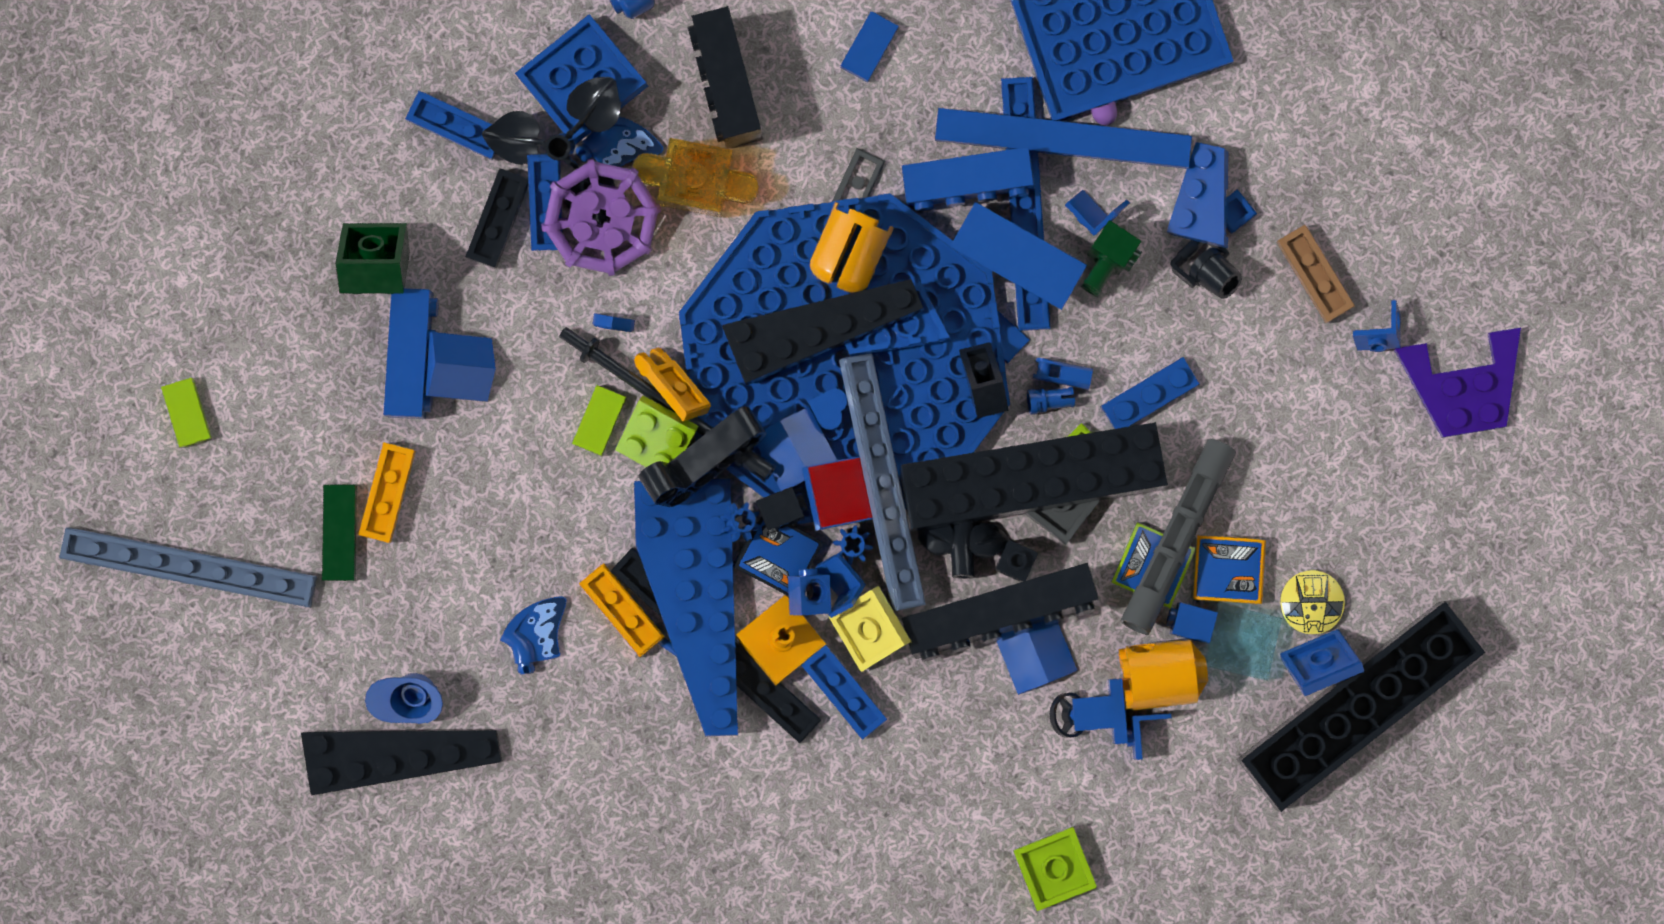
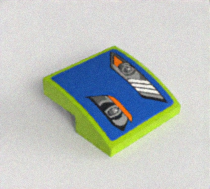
(1137, 558)

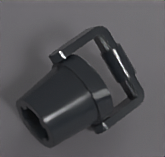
(1209, 270)

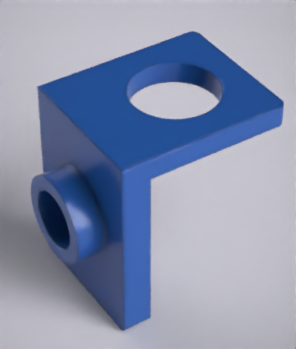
(1090, 214)
(1381, 339)
(843, 582)
(1134, 733)

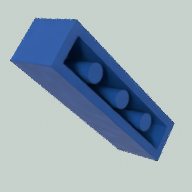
(968, 178)
(408, 354)

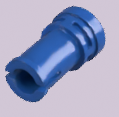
(1041, 401)

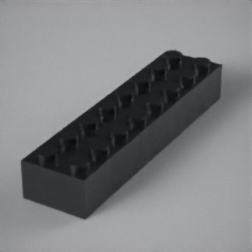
(1033, 477)
(1361, 706)

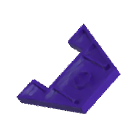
(1469, 397)

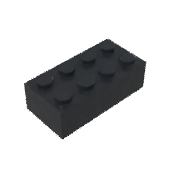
(727, 78)

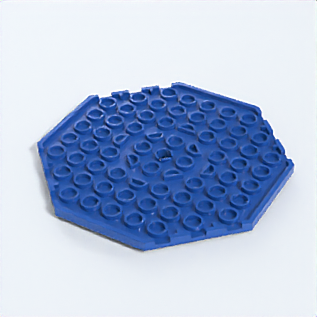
(919, 385)

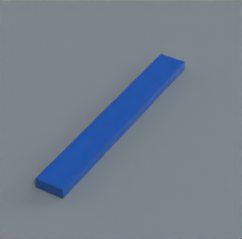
(1063, 138)
(1026, 210)

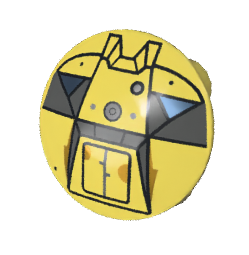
(1312, 602)

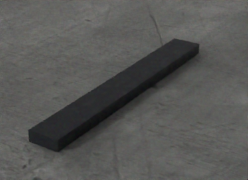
(750, 678)

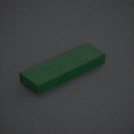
(339, 532)

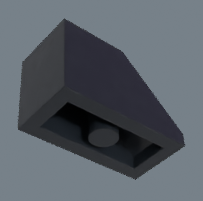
(984, 380)

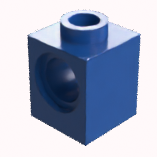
(821, 599)
(1191, 622)

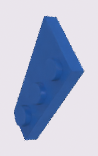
(1201, 203)
(913, 331)

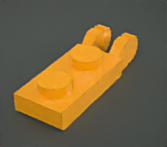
(672, 384)

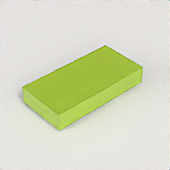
(186, 412)
(599, 420)

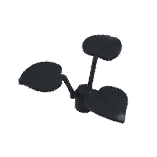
(517, 132)

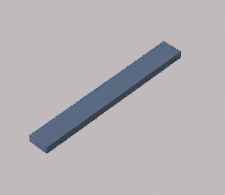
(882, 482)
(188, 567)

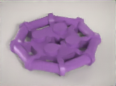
(585, 227)

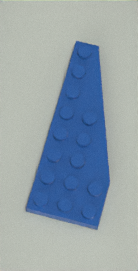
(693, 587)

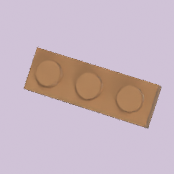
(1315, 273)

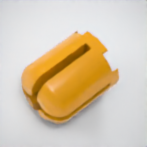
(835, 242)

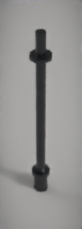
(751, 460)

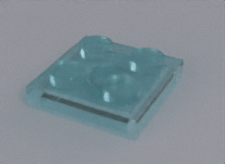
(1243, 642)

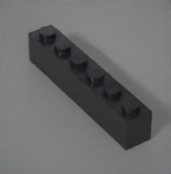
(1001, 611)

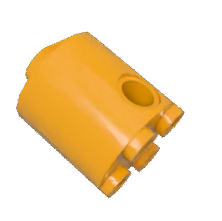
(1162, 674)

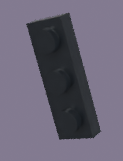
(497, 218)

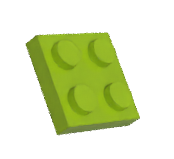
(655, 434)
(1054, 868)

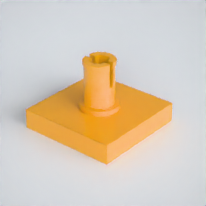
(780, 640)

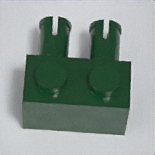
(1112, 252)

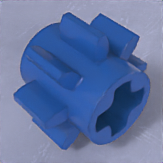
(748, 518)
(851, 554)

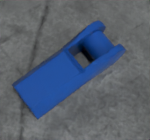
(1069, 374)

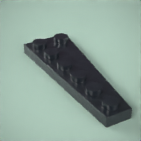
(797, 334)
(374, 757)

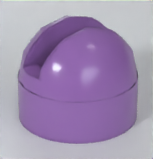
(1105, 114)

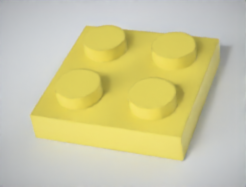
(870, 629)

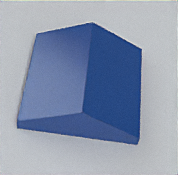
(460, 367)
(793, 445)
(1036, 656)

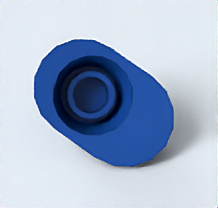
(404, 699)

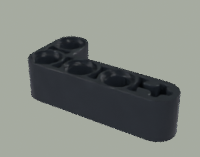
(704, 460)

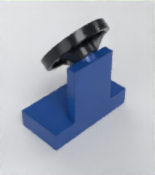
(1093, 713)

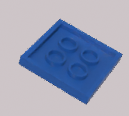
(571, 60)

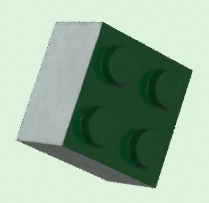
(372, 258)

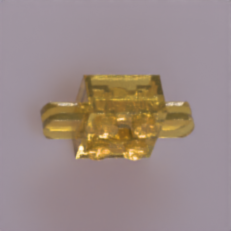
(696, 178)

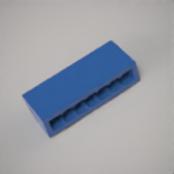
(1018, 255)

